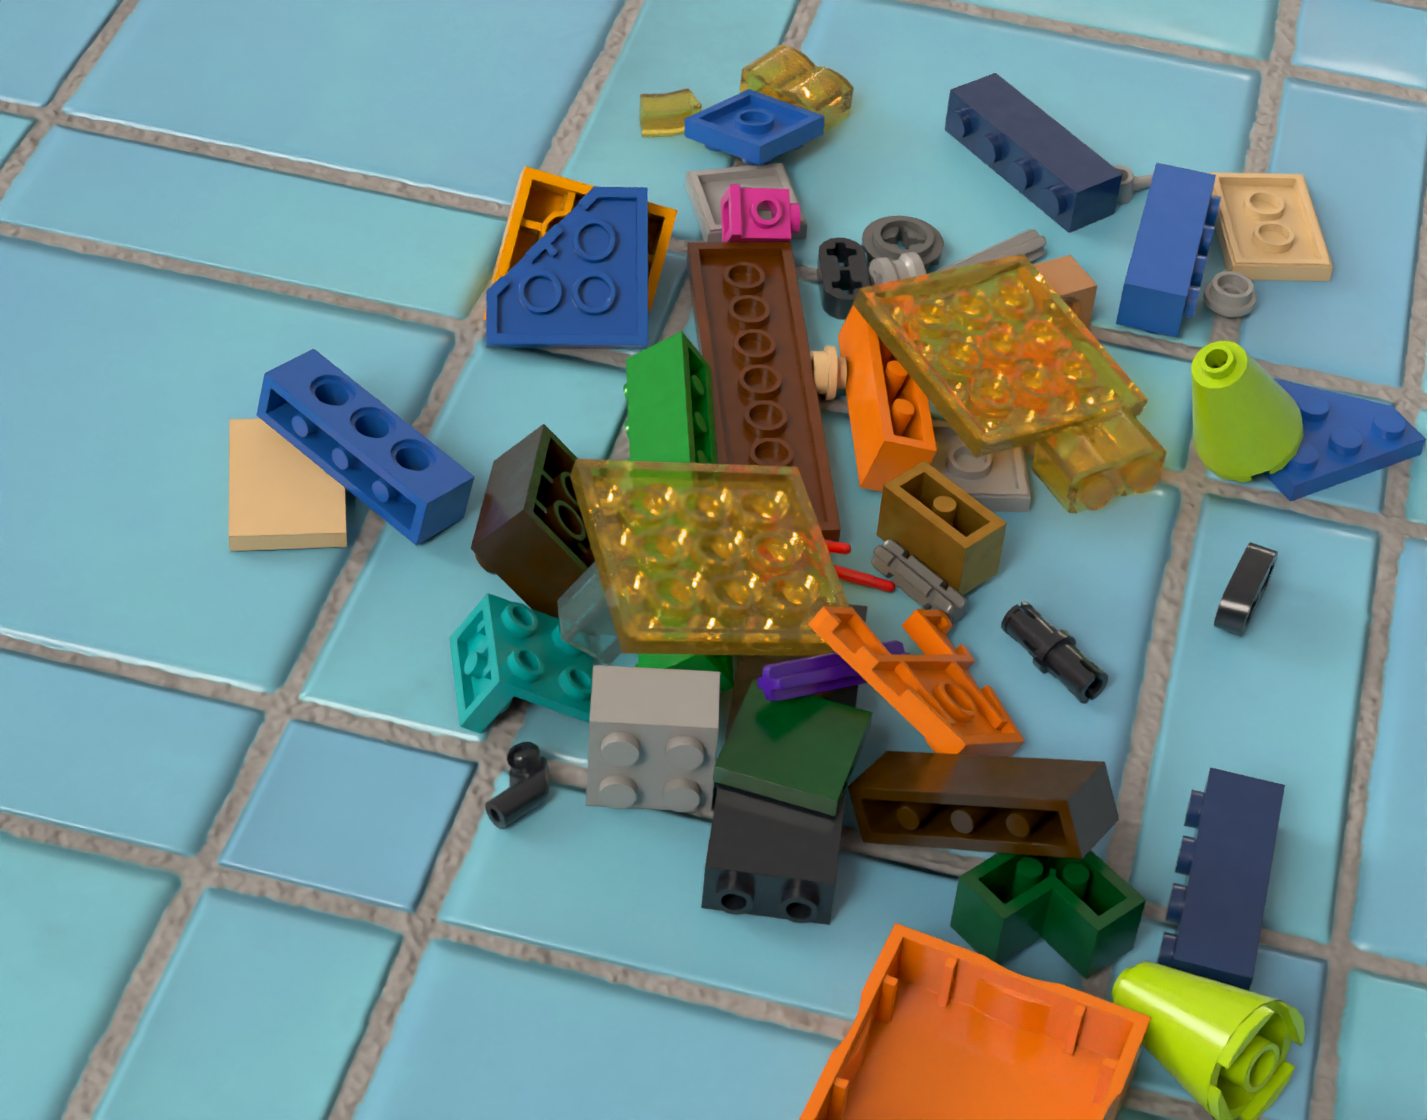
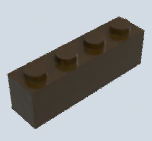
(985, 803)

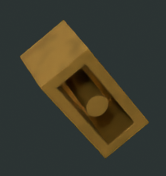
(942, 527)

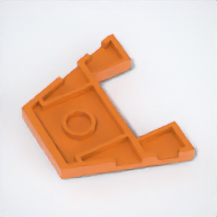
(927, 689)

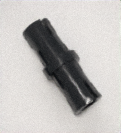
(1054, 652)

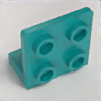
(519, 653)

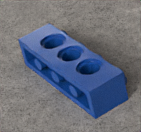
(365, 446)

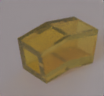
(666, 112)

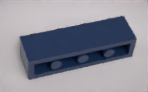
(1033, 152)
(1225, 879)

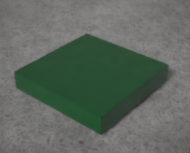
(793, 749)

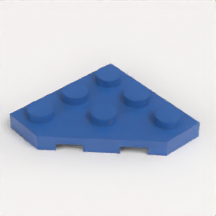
(580, 280)
(1342, 440)

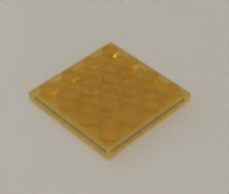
(997, 352)
(707, 556)

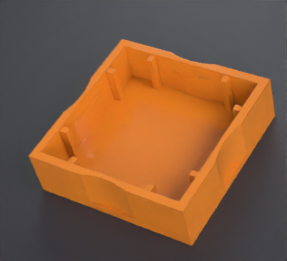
(974, 1041)

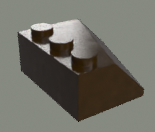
(533, 523)

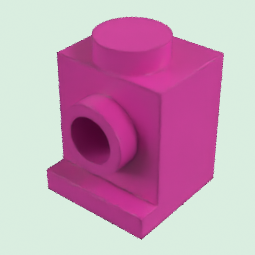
(743, 223)

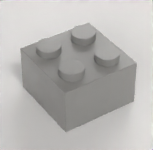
(652, 738)

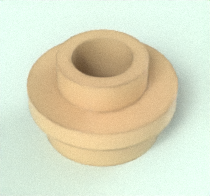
(828, 371)

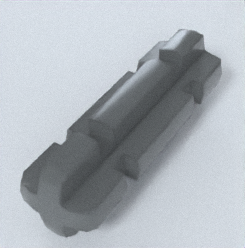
(918, 580)

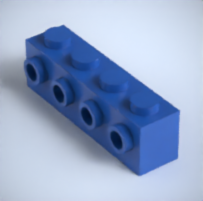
(1168, 251)

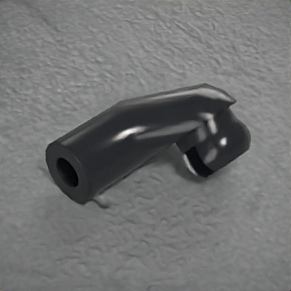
(526, 785)

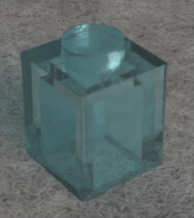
(587, 618)

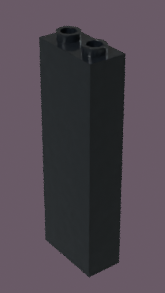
(769, 852)

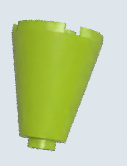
(1241, 415)
(1214, 1037)

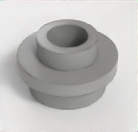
(1230, 294)

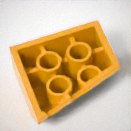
(546, 199)

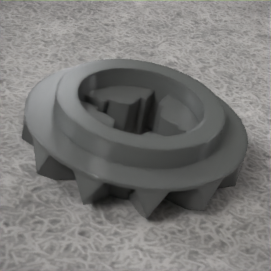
(917, 236)

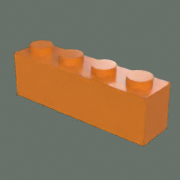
(885, 407)

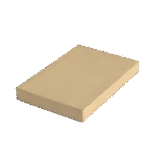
(1270, 227)
(279, 494)

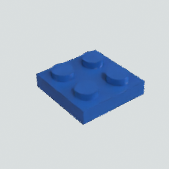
(754, 127)

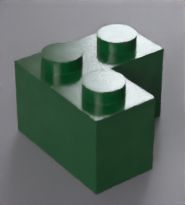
(1067, 902)

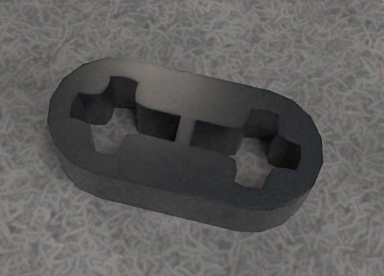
(834, 279)
(1245, 589)

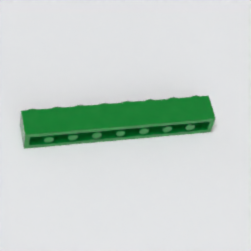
(673, 422)

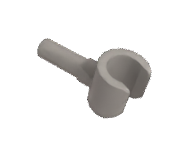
(1130, 184)

